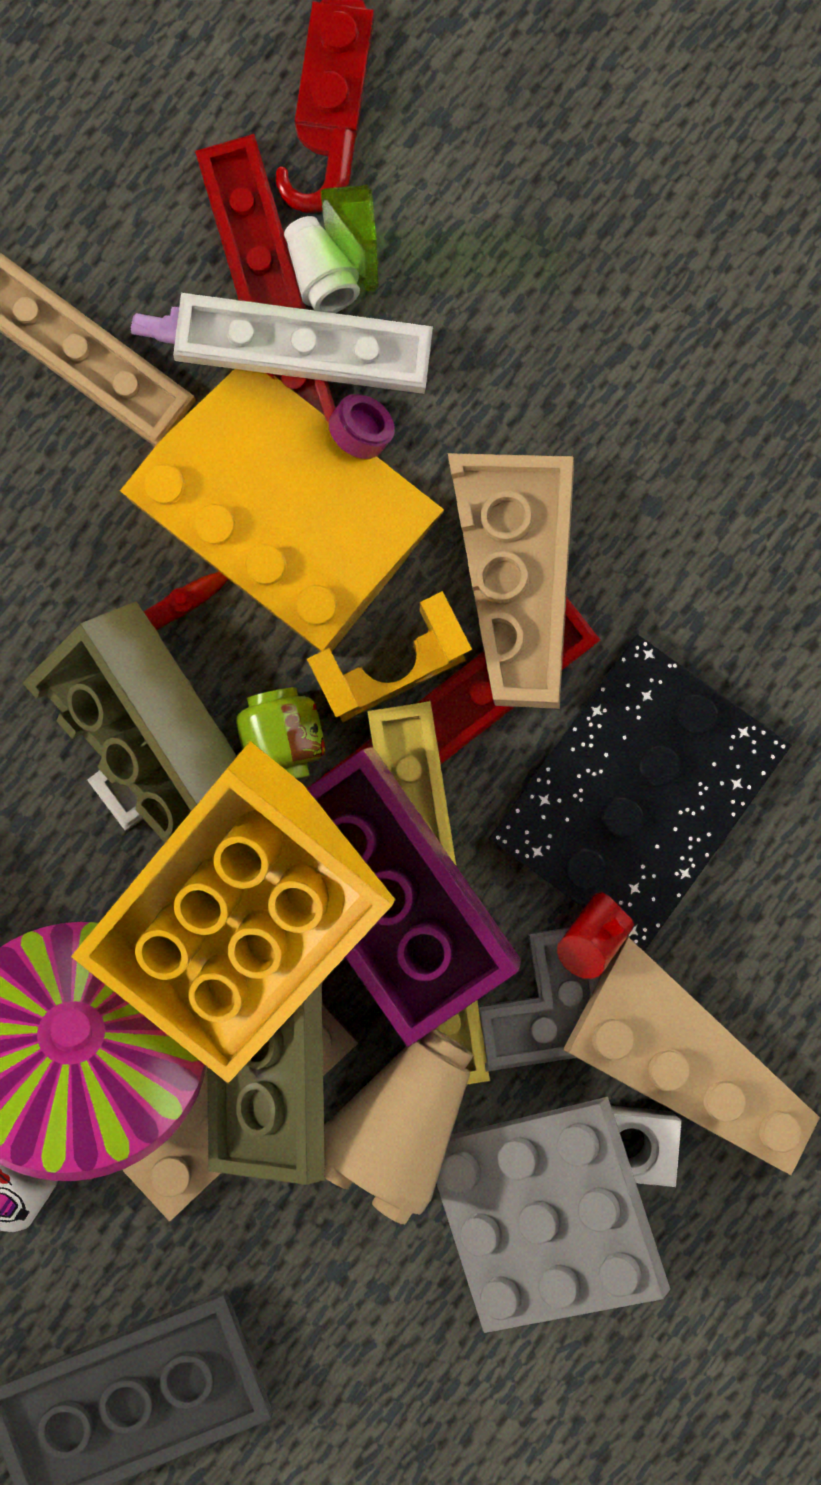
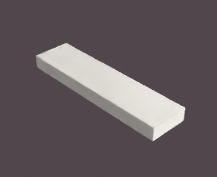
(302, 343)

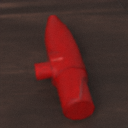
(184, 599)

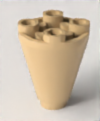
(400, 1127)

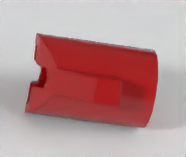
(594, 937)

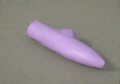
(156, 327)

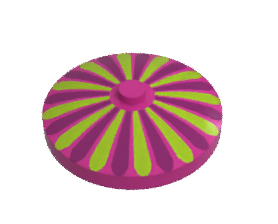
(81, 1068)

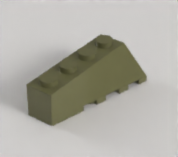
(137, 713)

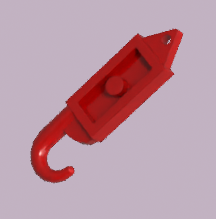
(330, 94)

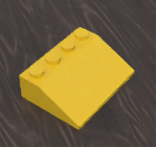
(281, 505)
(237, 915)

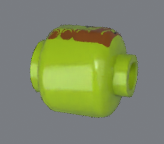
(284, 729)

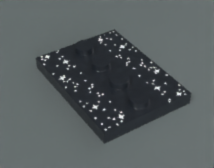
(640, 789)

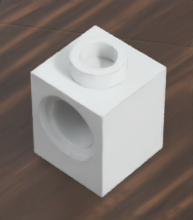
(659, 1156)

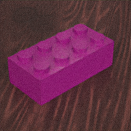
(437, 939)

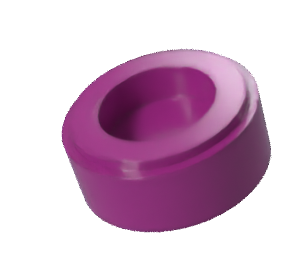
(361, 426)

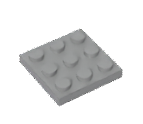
(549, 1218)

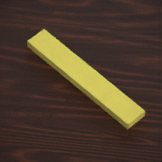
(409, 749)

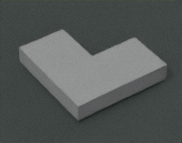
(540, 1026)

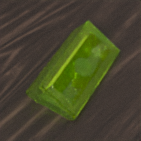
(351, 225)

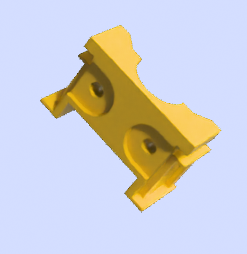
(435, 653)

